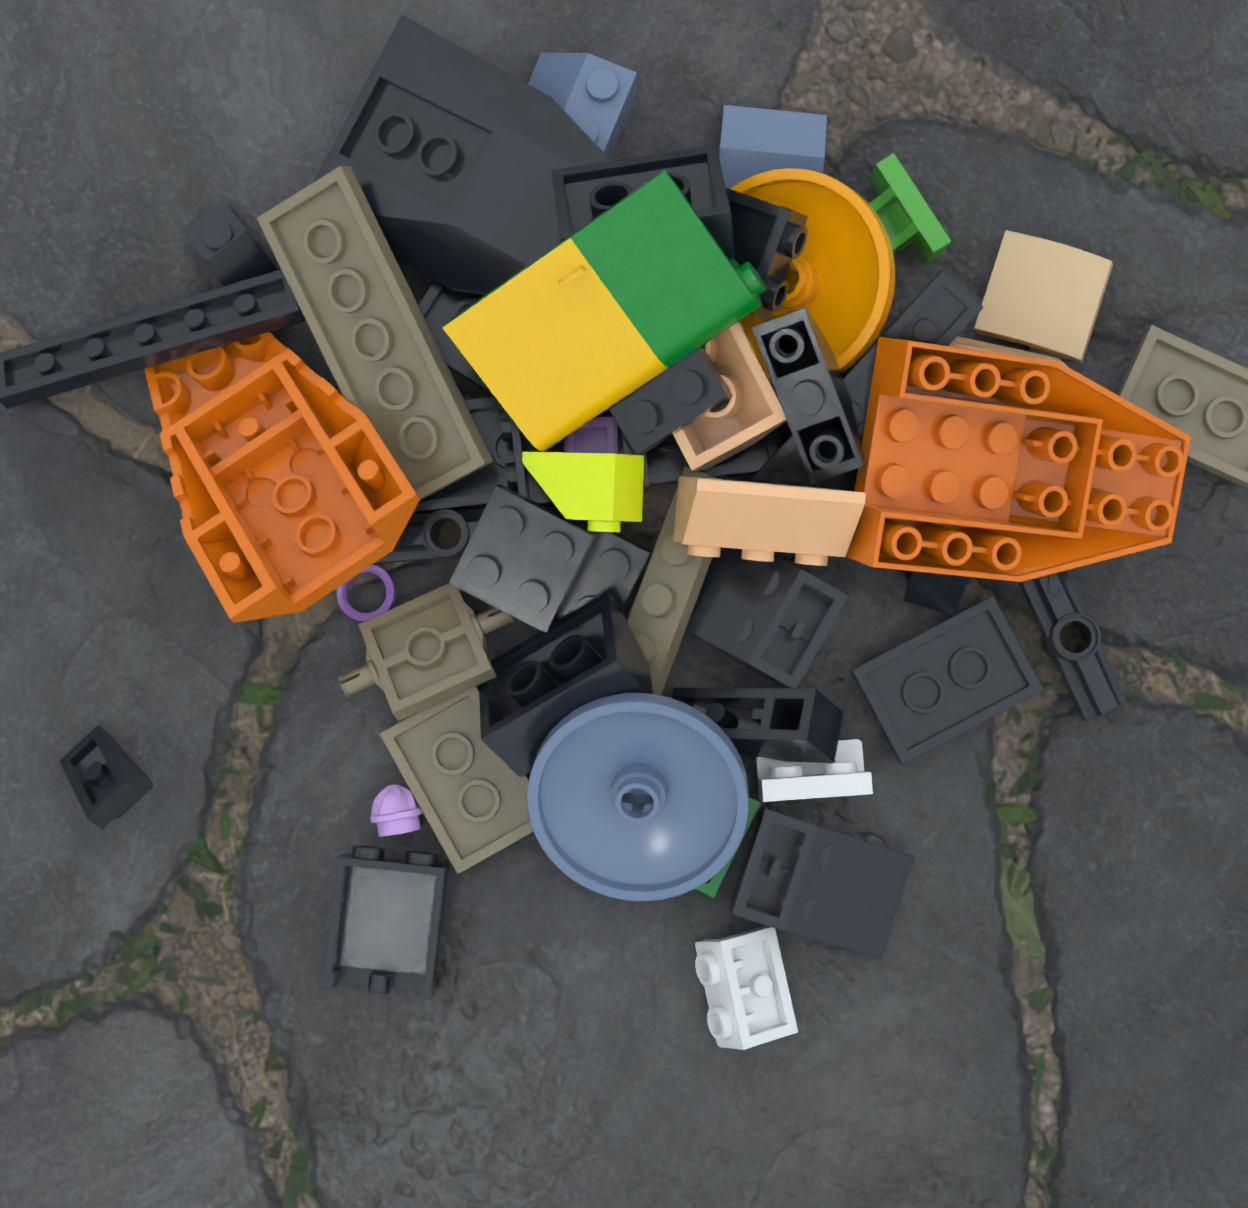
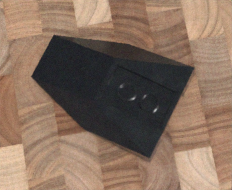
(457, 160)

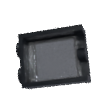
(386, 921)

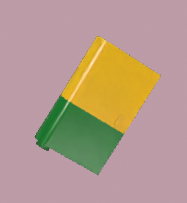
(604, 312)

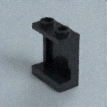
(769, 241)

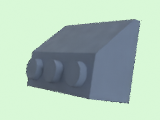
(589, 91)

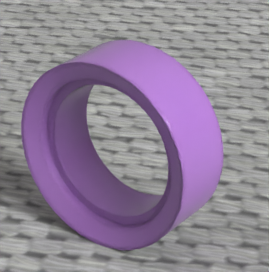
(391, 594)

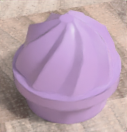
(395, 811)

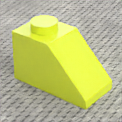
(591, 486)

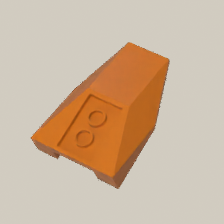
(1007, 467)

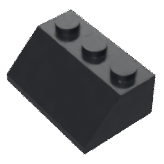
(593, 188)
(554, 674)

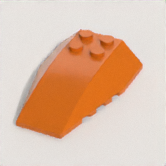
(274, 476)

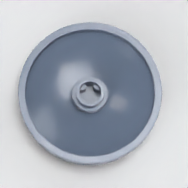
(638, 797)

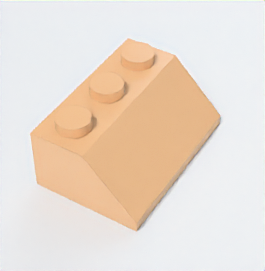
(740, 419)
(765, 519)

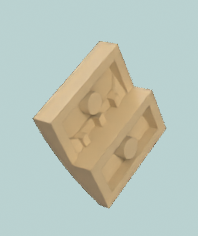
(1044, 296)

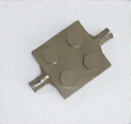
(425, 651)

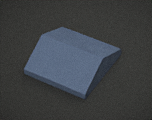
(769, 140)

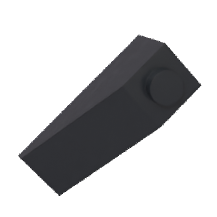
(771, 721)

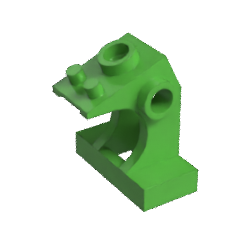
(905, 212)

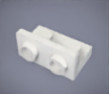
(810, 780)
(745, 988)

